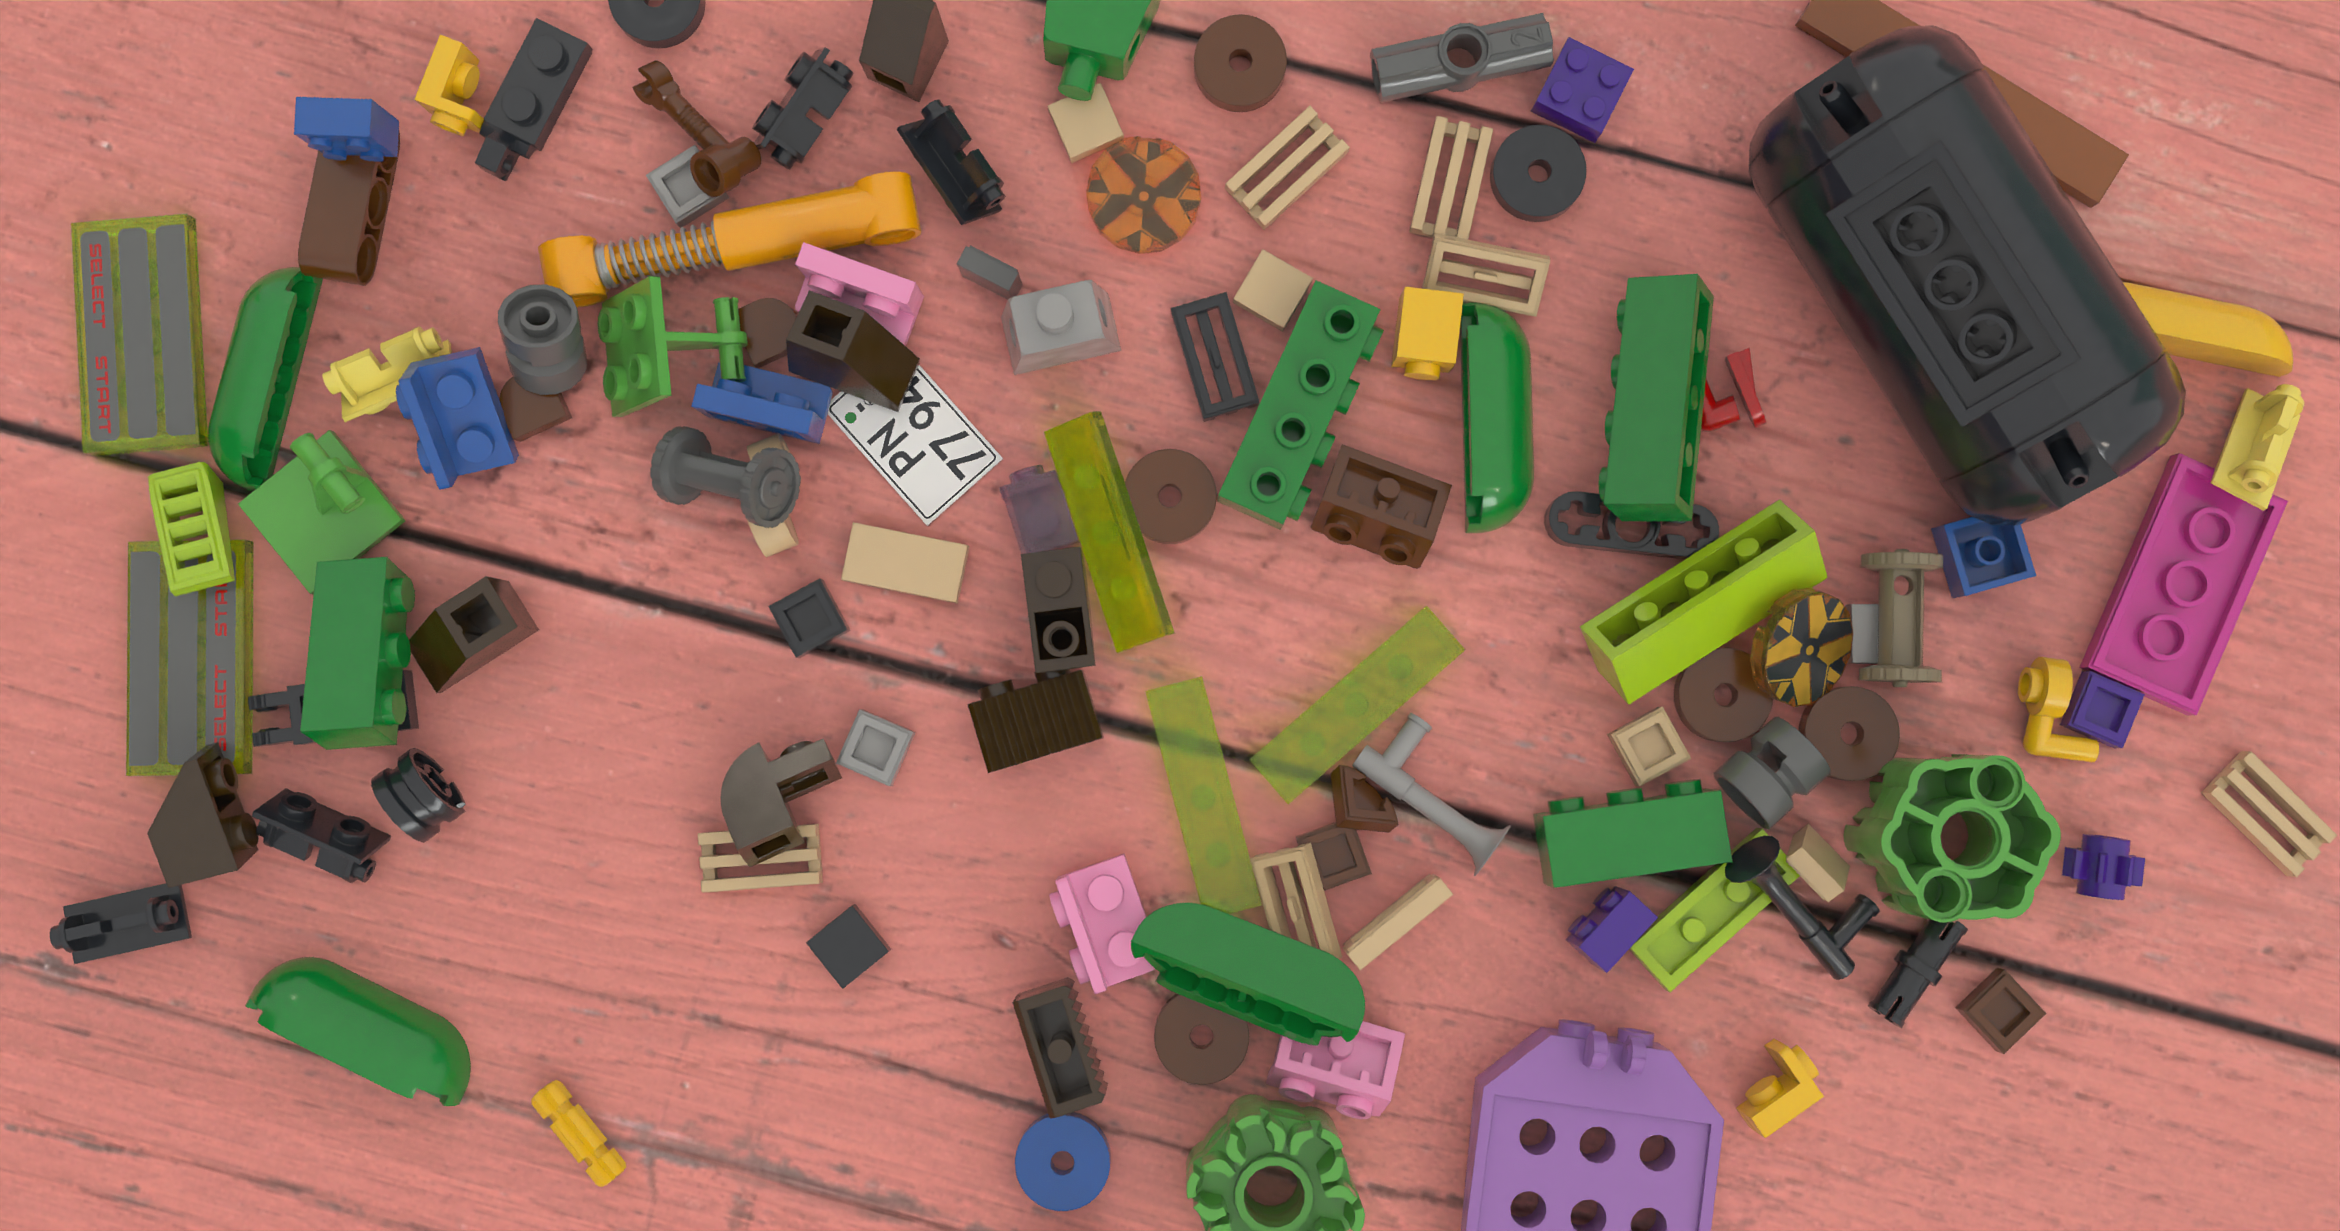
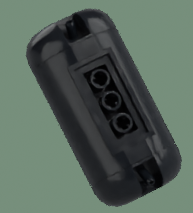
(1965, 277)

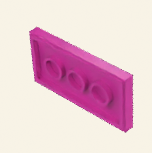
(2181, 587)

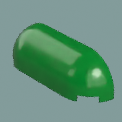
(261, 375)
(1495, 417)
(1251, 972)
(363, 1028)

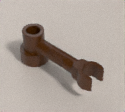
(720, 163)

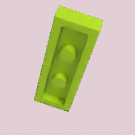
(1702, 921)

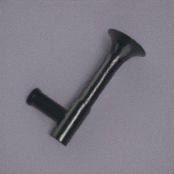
(1757, 864)

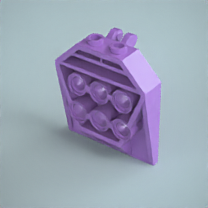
(1578, 1083)

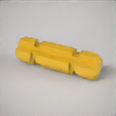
(578, 1133)

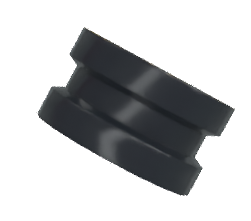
(417, 795)

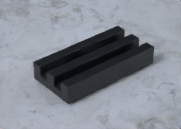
(1228, 404)

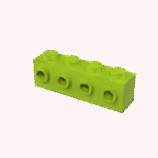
(1703, 601)

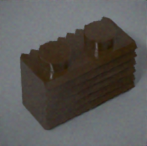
(1034, 719)
(1060, 1047)

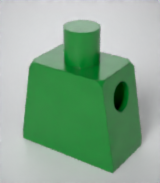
(1094, 40)

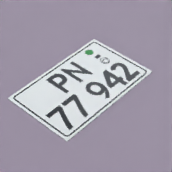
(922, 450)

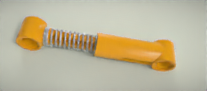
(871, 212)

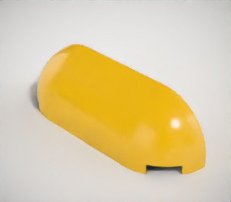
(2215, 331)

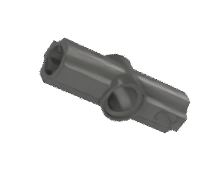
(1497, 49)

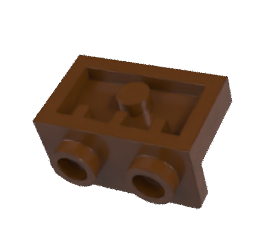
(1381, 507)

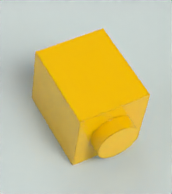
(1427, 332)

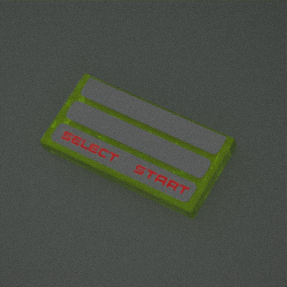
(139, 334)
(188, 664)

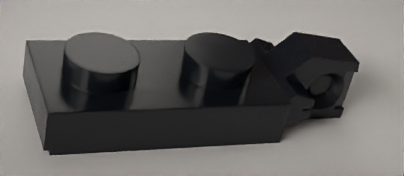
(531, 97)

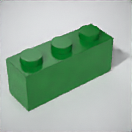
(357, 653)
(1632, 834)

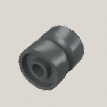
(542, 339)
(1752, 777)

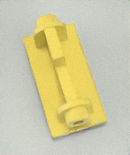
(371, 386)
(2258, 444)

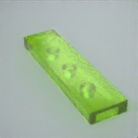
(1109, 531)
(1357, 704)
(1203, 796)

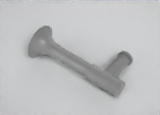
(1387, 773)

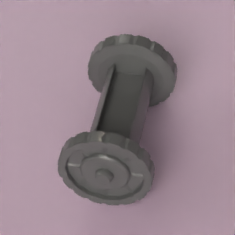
(686, 467)

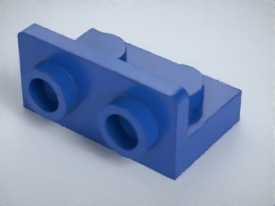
(767, 403)
(455, 416)

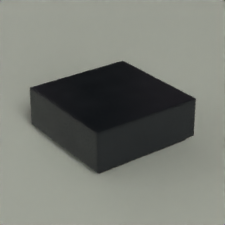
(809, 618)
(848, 946)

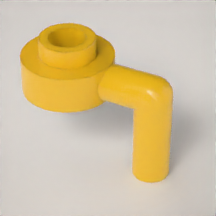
(2047, 693)

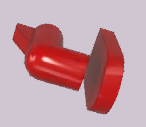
(1725, 411)

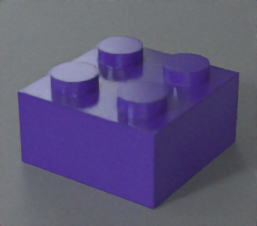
(1582, 90)
(1610, 927)

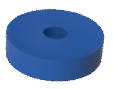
(1063, 1188)

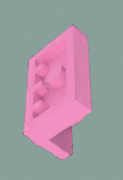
(883, 295)
(1104, 916)
(1350, 1074)

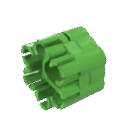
(2004, 849)
(1273, 1134)

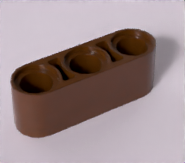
(346, 218)

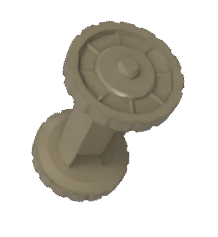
(1901, 618)

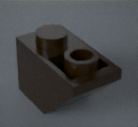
(903, 45)
(849, 352)
(1058, 609)
(470, 632)
(202, 822)

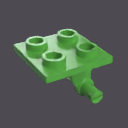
(638, 345)
(320, 507)

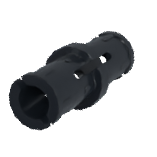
(1917, 970)

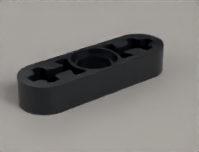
(1585, 536)

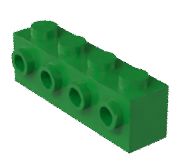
(1657, 398)
(1299, 404)

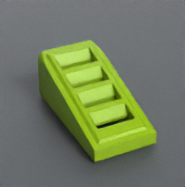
(185, 492)

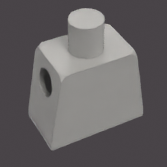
(1059, 326)

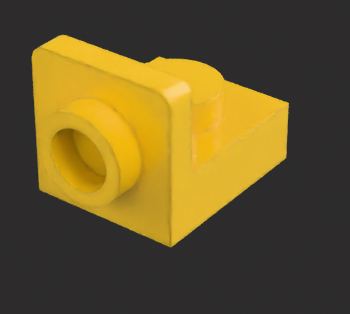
(446, 83)
(1779, 1100)

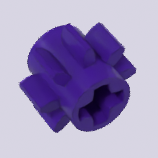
(2103, 866)

